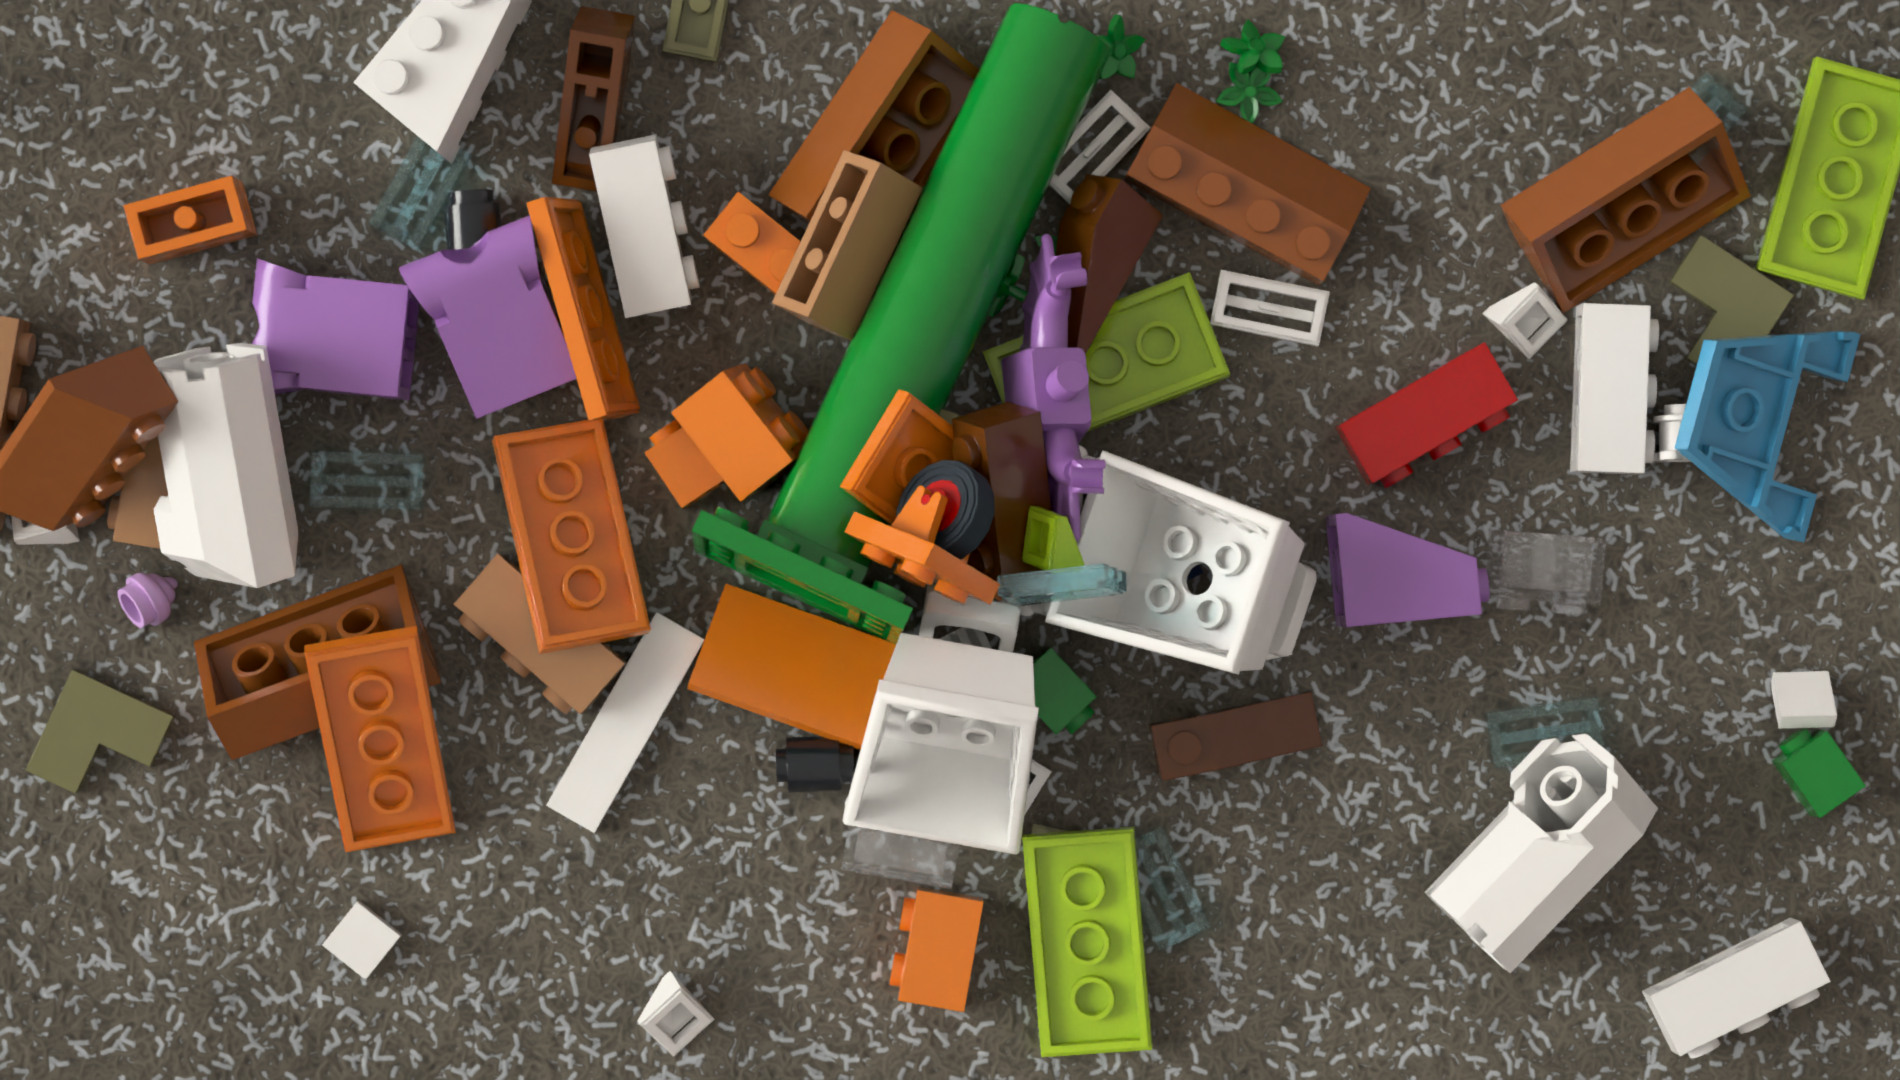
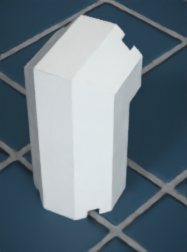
(225, 469)
(1546, 849)

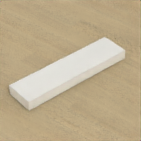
(625, 722)

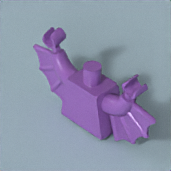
(1055, 380)

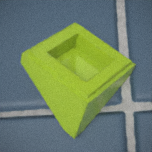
(1050, 541)

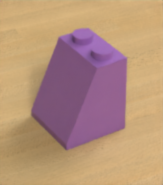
(1397, 576)

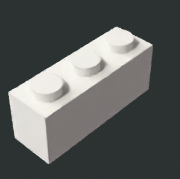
(643, 225)
(1613, 389)
(1737, 988)

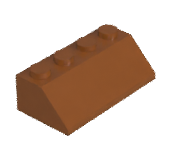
(888, 109)
(1248, 184)
(1626, 199)
(83, 440)
(258, 670)

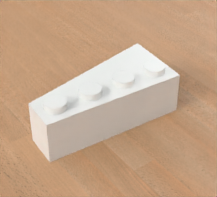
(441, 65)

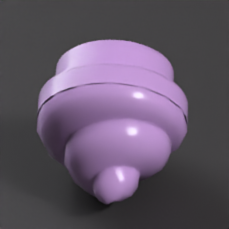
(147, 598)

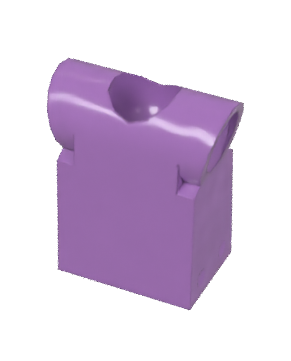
(494, 317)
(335, 333)

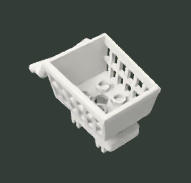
(1157, 534)
(950, 734)

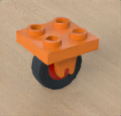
(934, 531)

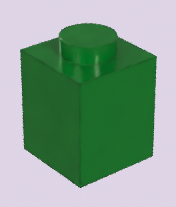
(1060, 694)
(1817, 771)

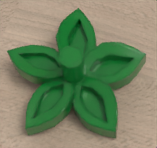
(1120, 48)
(1255, 50)
(1248, 91)
(1007, 288)

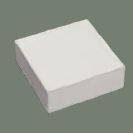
(1803, 699)
(362, 939)

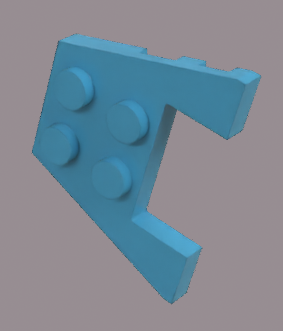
(1742, 412)

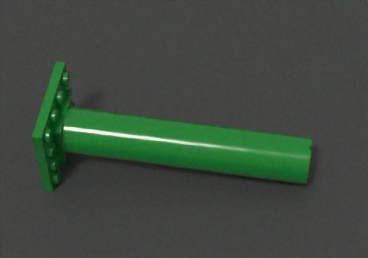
(922, 313)

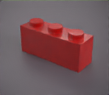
(1427, 416)

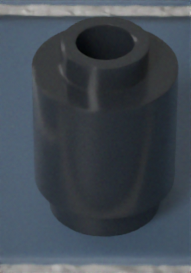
(470, 217)
(815, 764)

